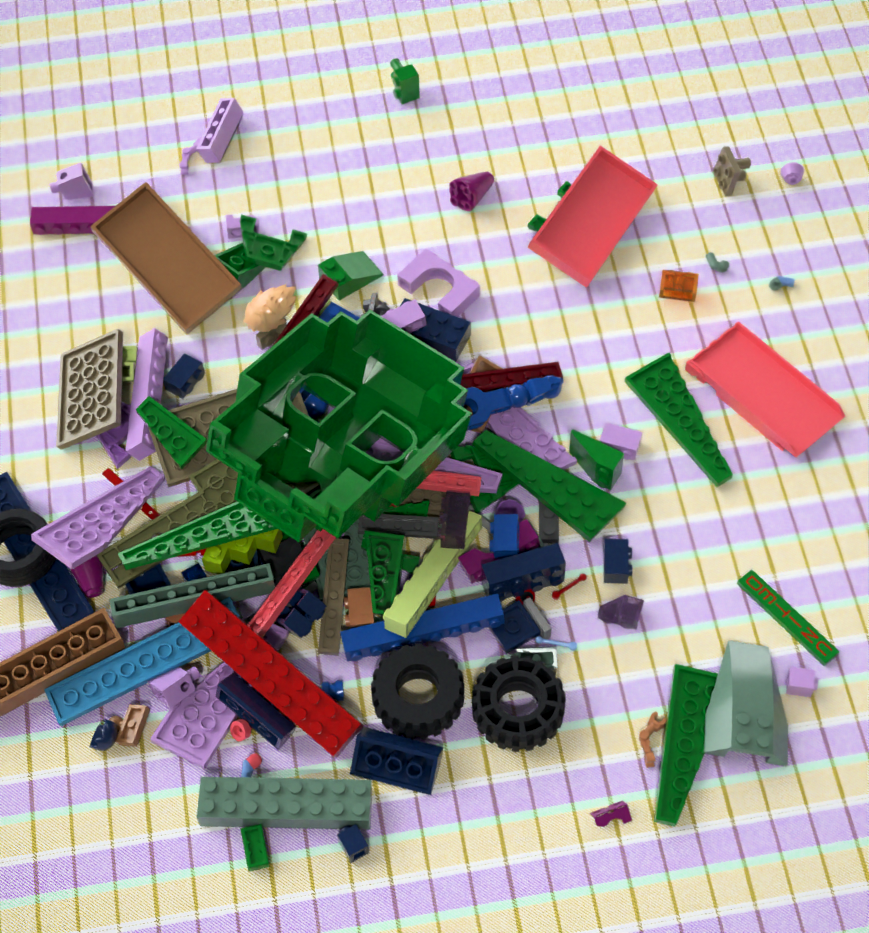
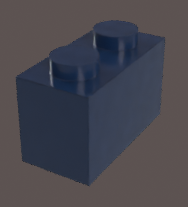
(183, 376)
(616, 561)

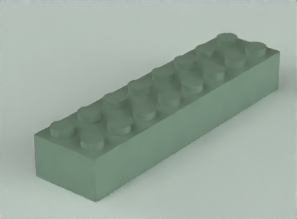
(284, 802)

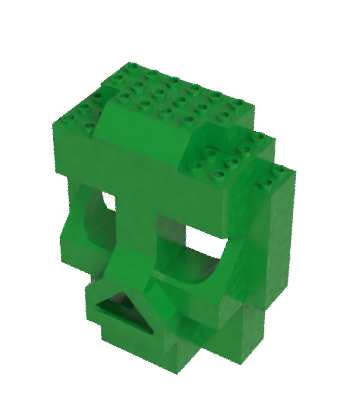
(379, 388)

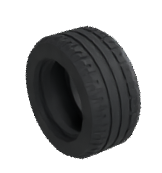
(37, 562)

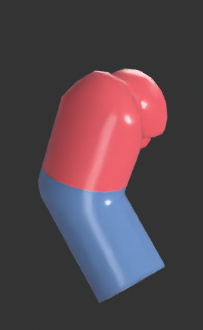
(250, 765)

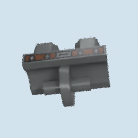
(375, 305)

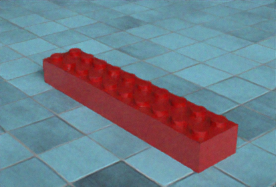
(271, 673)

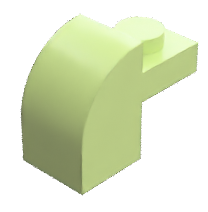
(129, 359)

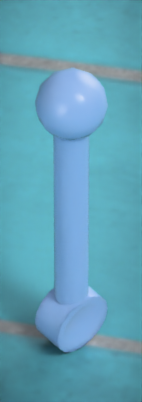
(572, 646)

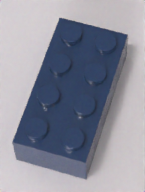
(443, 332)
(523, 572)

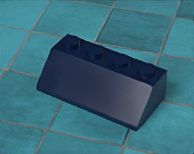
(251, 706)
(396, 760)

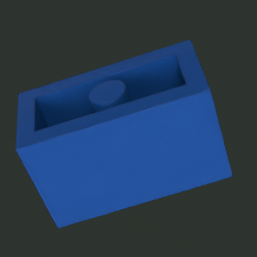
(505, 535)

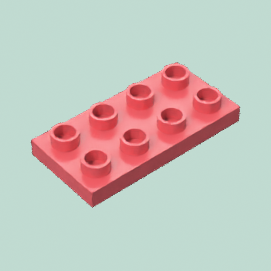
(592, 216)

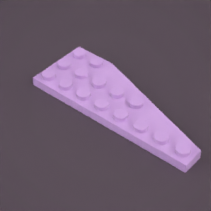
(96, 523)

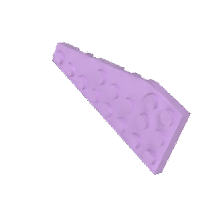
(201, 721)

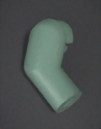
(715, 265)

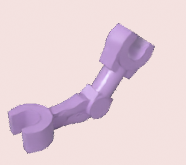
(186, 153)

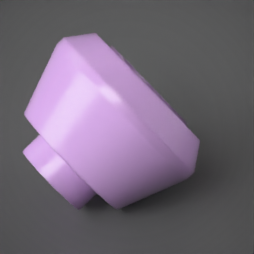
(792, 172)

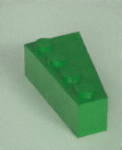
(385, 568)

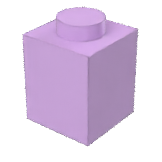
(801, 682)

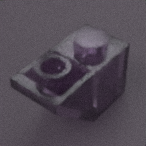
(622, 611)

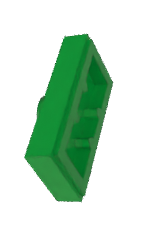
(255, 847)

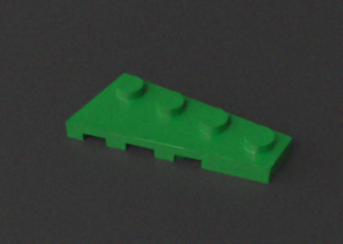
(174, 434)

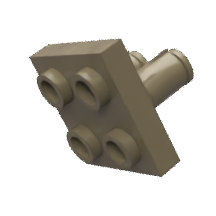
(728, 170)

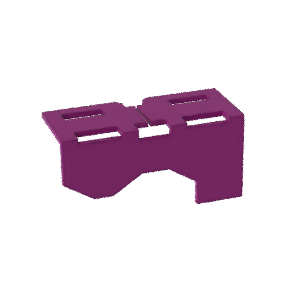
(621, 813)

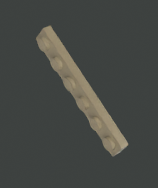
(333, 597)

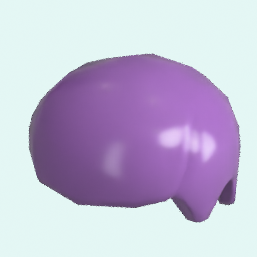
(511, 507)

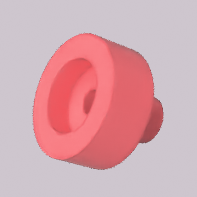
(240, 730)

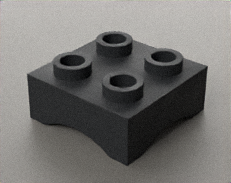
(283, 559)

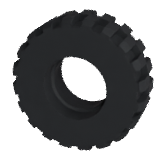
(424, 718)
(517, 731)

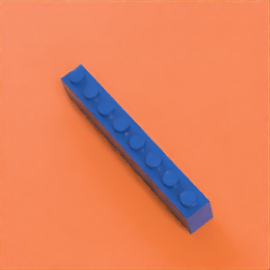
(432, 626)

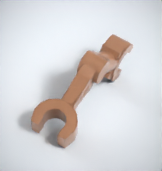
(644, 736)

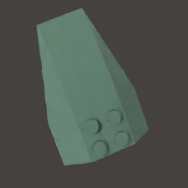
(747, 707)

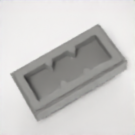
(538, 617)

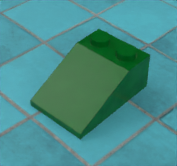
(236, 264)
(350, 271)
(597, 459)

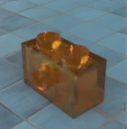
(678, 285)

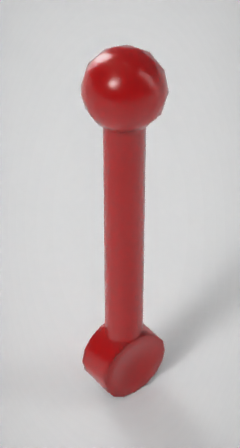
(556, 594)

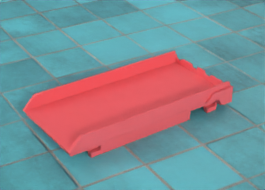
(766, 390)

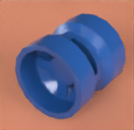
(335, 689)

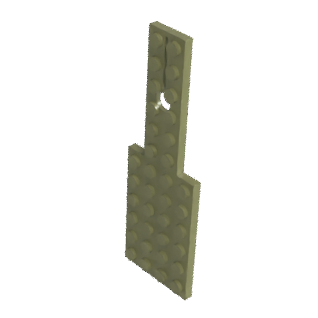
(215, 490)

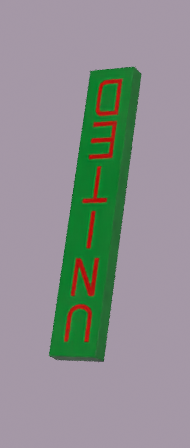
(788, 617)

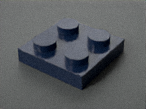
(517, 628)

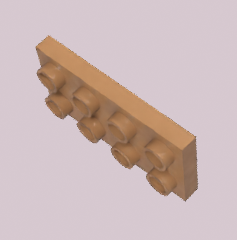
(166, 257)

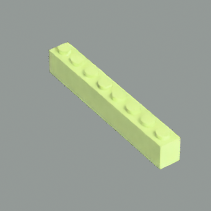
(426, 582)

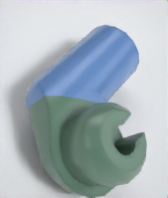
(780, 281)

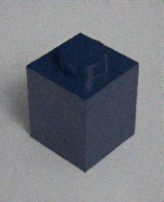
(353, 843)

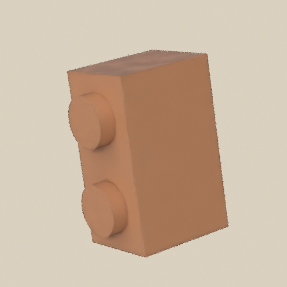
(359, 607)

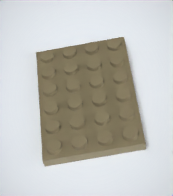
(90, 389)

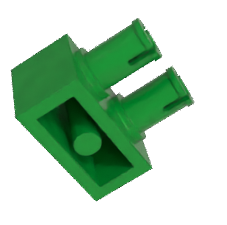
(405, 82)

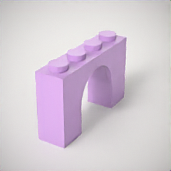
(430, 266)

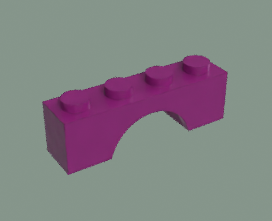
(472, 560)

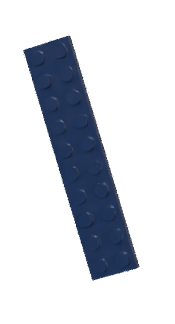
(57, 588)

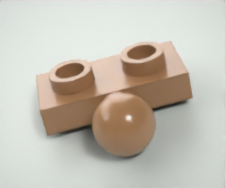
(132, 725)

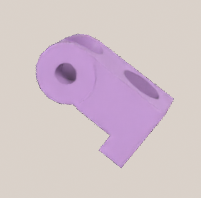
(233, 226)

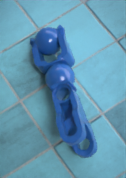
(493, 402)

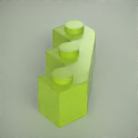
(218, 557)

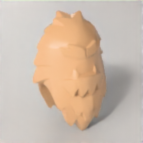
(269, 308)

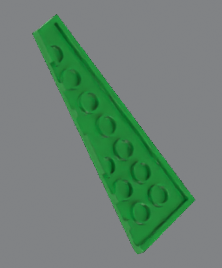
(670, 402)
(569, 497)
(213, 529)
(682, 740)

